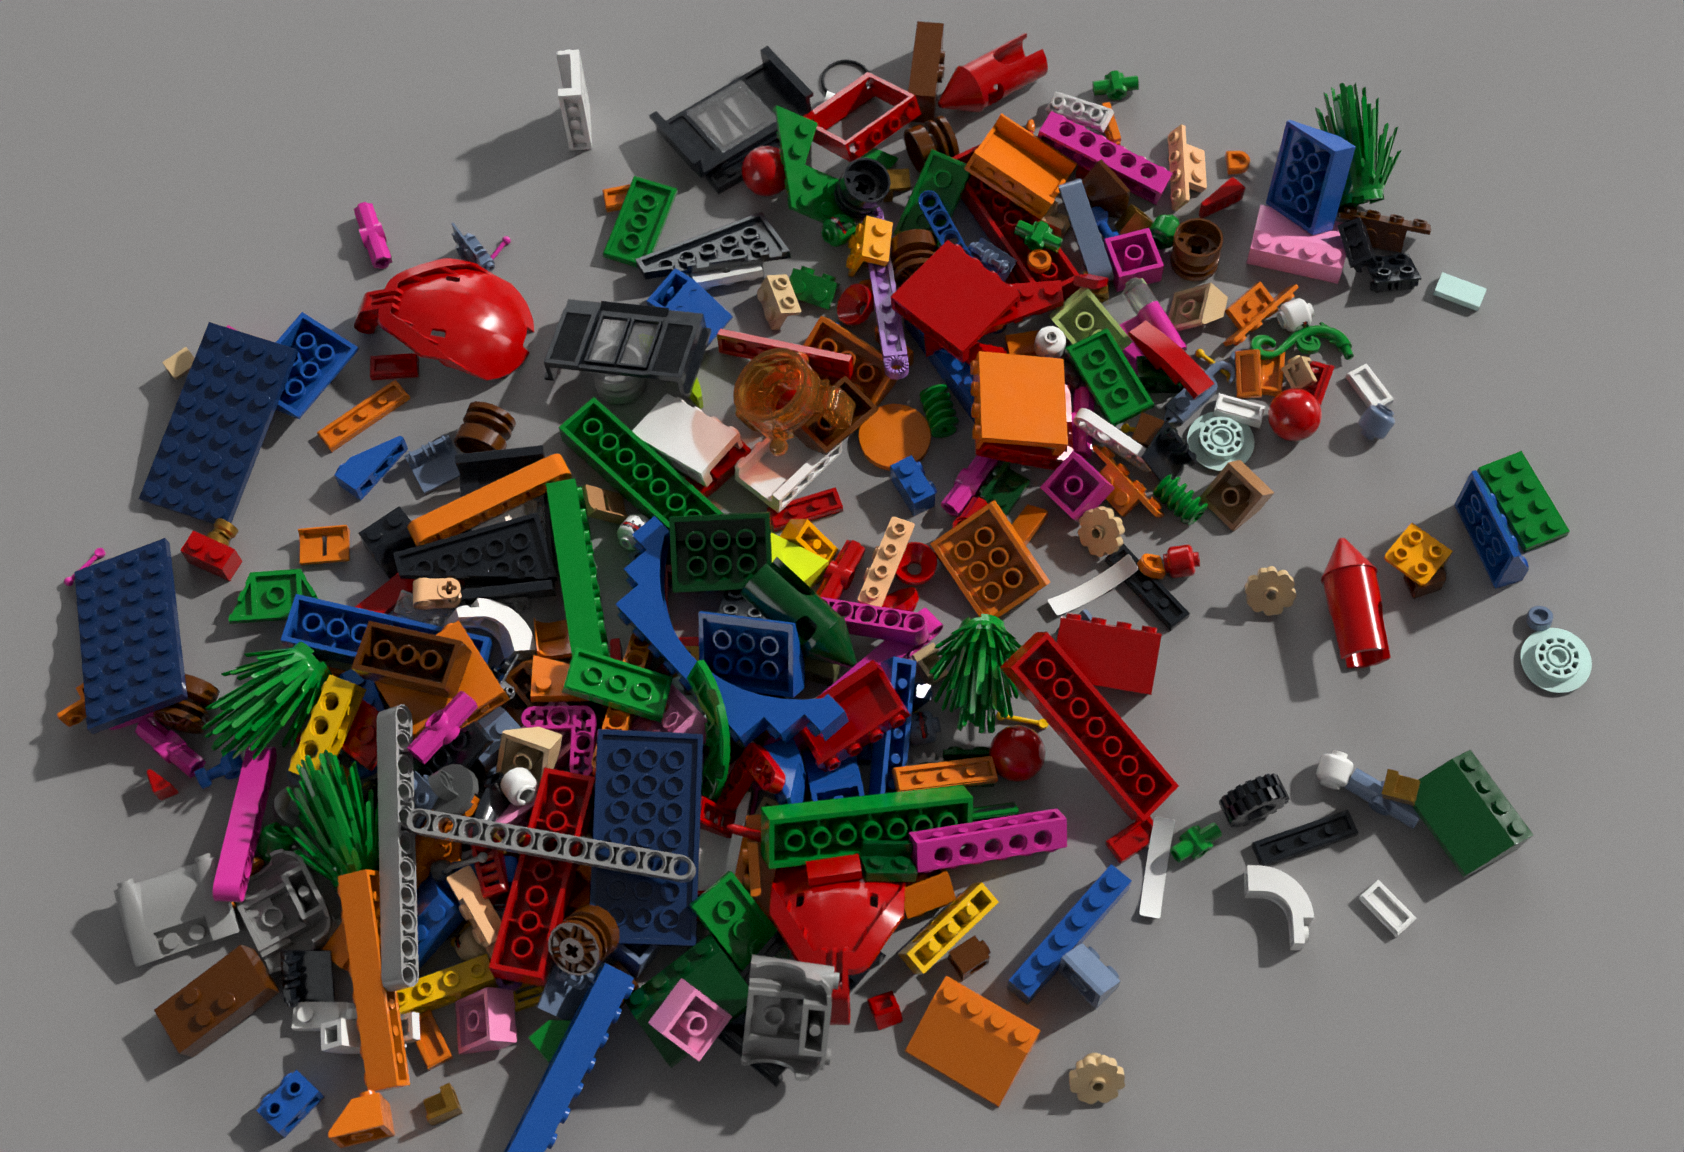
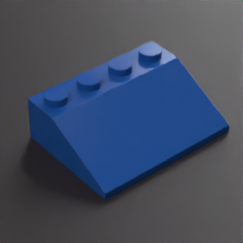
(1310, 176)
(318, 362)
(1490, 533)
(752, 653)

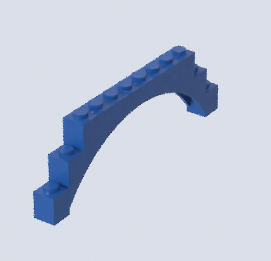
(746, 711)

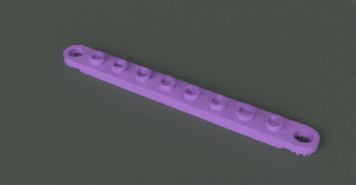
(888, 320)

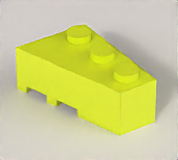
(801, 561)

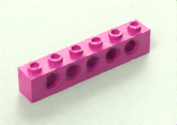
(1116, 156)
(1049, 823)

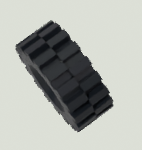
(1254, 800)

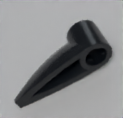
(492, 802)

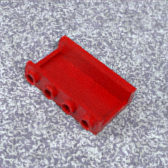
(1111, 653)
(871, 711)

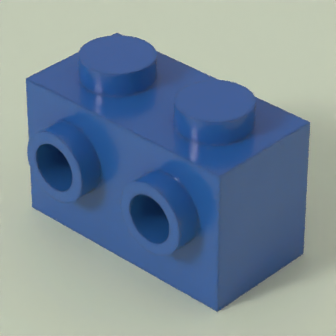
(912, 485)
(289, 1103)

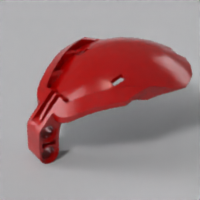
(476, 310)
(835, 925)

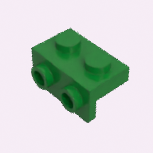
(813, 288)

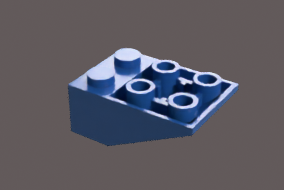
(684, 294)
(790, 761)
(834, 784)

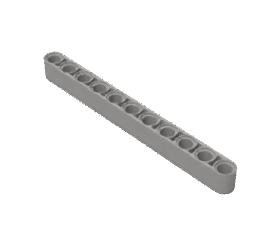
(539, 838)
(397, 850)

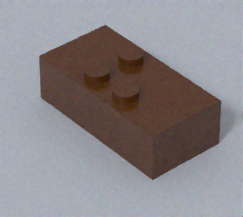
(927, 68)
(411, 659)
(216, 1001)

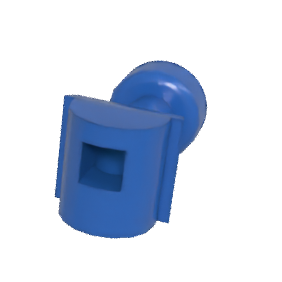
(1101, 219)
(228, 767)

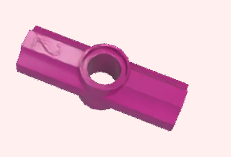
(373, 235)
(1081, 440)
(968, 485)
(442, 727)
(169, 746)

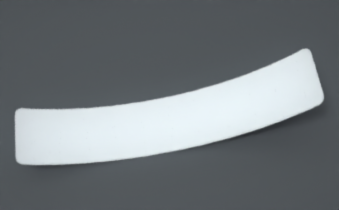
(1095, 587)
(1156, 867)

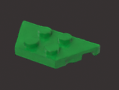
(270, 596)

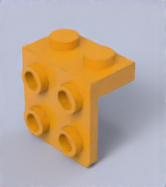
(869, 244)
(1417, 555)

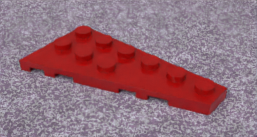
(1034, 299)

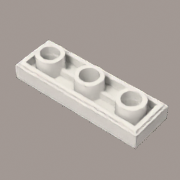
(1080, 111)
(727, 275)

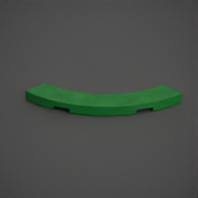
(716, 729)

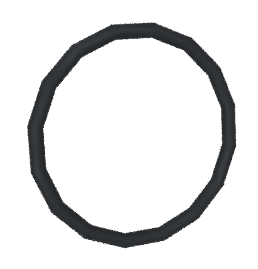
(839, 62)

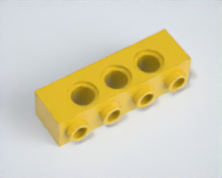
(338, 720)
(948, 928)
(447, 986)

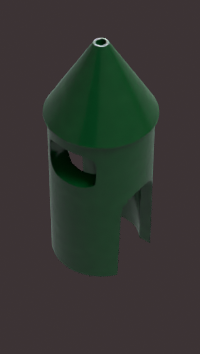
(785, 597)

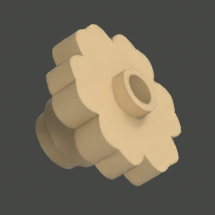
(1101, 531)
(1270, 591)
(1096, 1078)

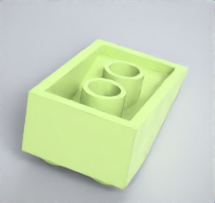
(1084, 316)

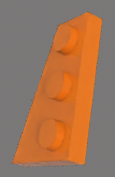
(548, 681)

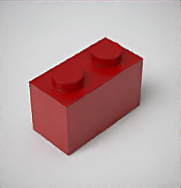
(211, 555)

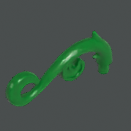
(1306, 347)

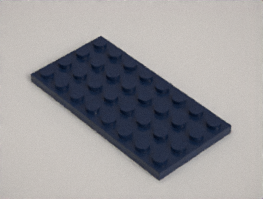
(218, 424)
(129, 636)
(651, 801)

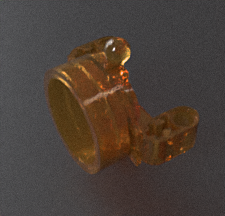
(770, 377)

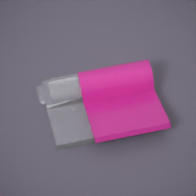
(1133, 308)

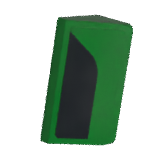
(994, 811)

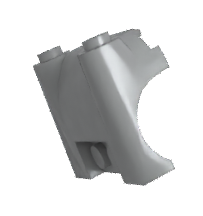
(286, 909)
(174, 911)
(789, 1014)

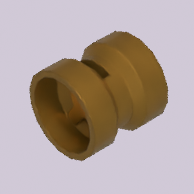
(223, 531)

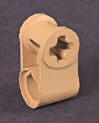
(434, 593)

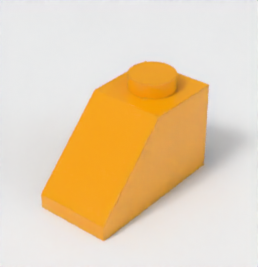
(807, 536)

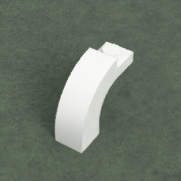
(502, 623)
(1282, 889)
(344, 1038)

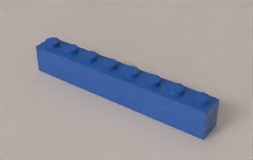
(571, 1061)

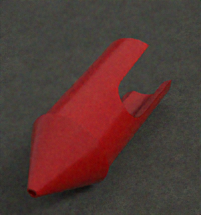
(1006, 66)
(1355, 607)

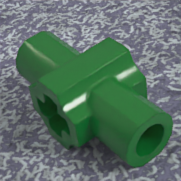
(1115, 85)
(1038, 236)
(1196, 842)

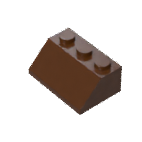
(822, 436)

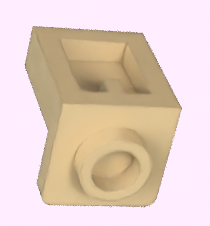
(1299, 372)

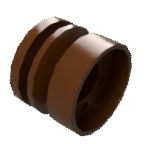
(936, 136)
(1196, 249)
(910, 251)
(484, 428)
(190, 714)
(583, 940)

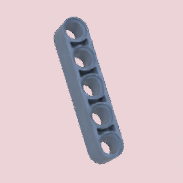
(1085, 229)

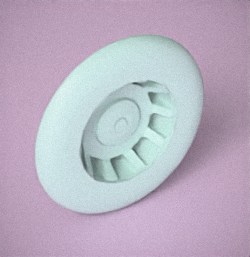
(1221, 436)
(1559, 654)

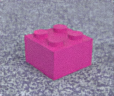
(1132, 257)
(1077, 486)

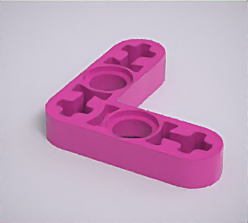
(571, 725)

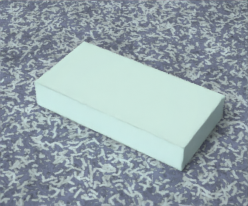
(1460, 291)

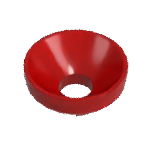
(851, 302)
(917, 554)
(902, 599)

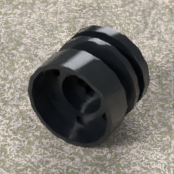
(862, 187)

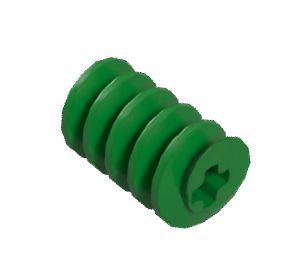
(939, 410)
(1179, 501)

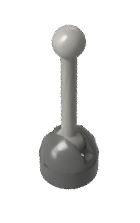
(448, 868)

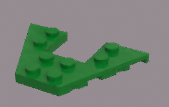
(807, 188)

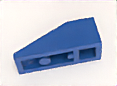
(367, 468)

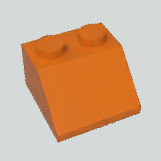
(928, 892)
(363, 1121)

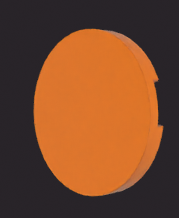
(893, 435)

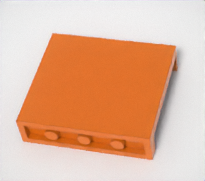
(1020, 166)
(1019, 401)
(477, 683)

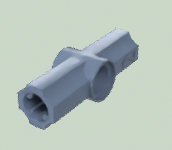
(1371, 791)

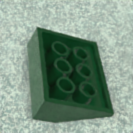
(718, 550)
(1469, 814)
(705, 969)

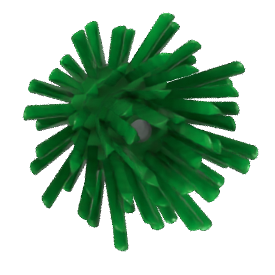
(1370, 161)
(975, 676)
(278, 688)
(344, 827)

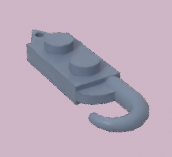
(1184, 405)

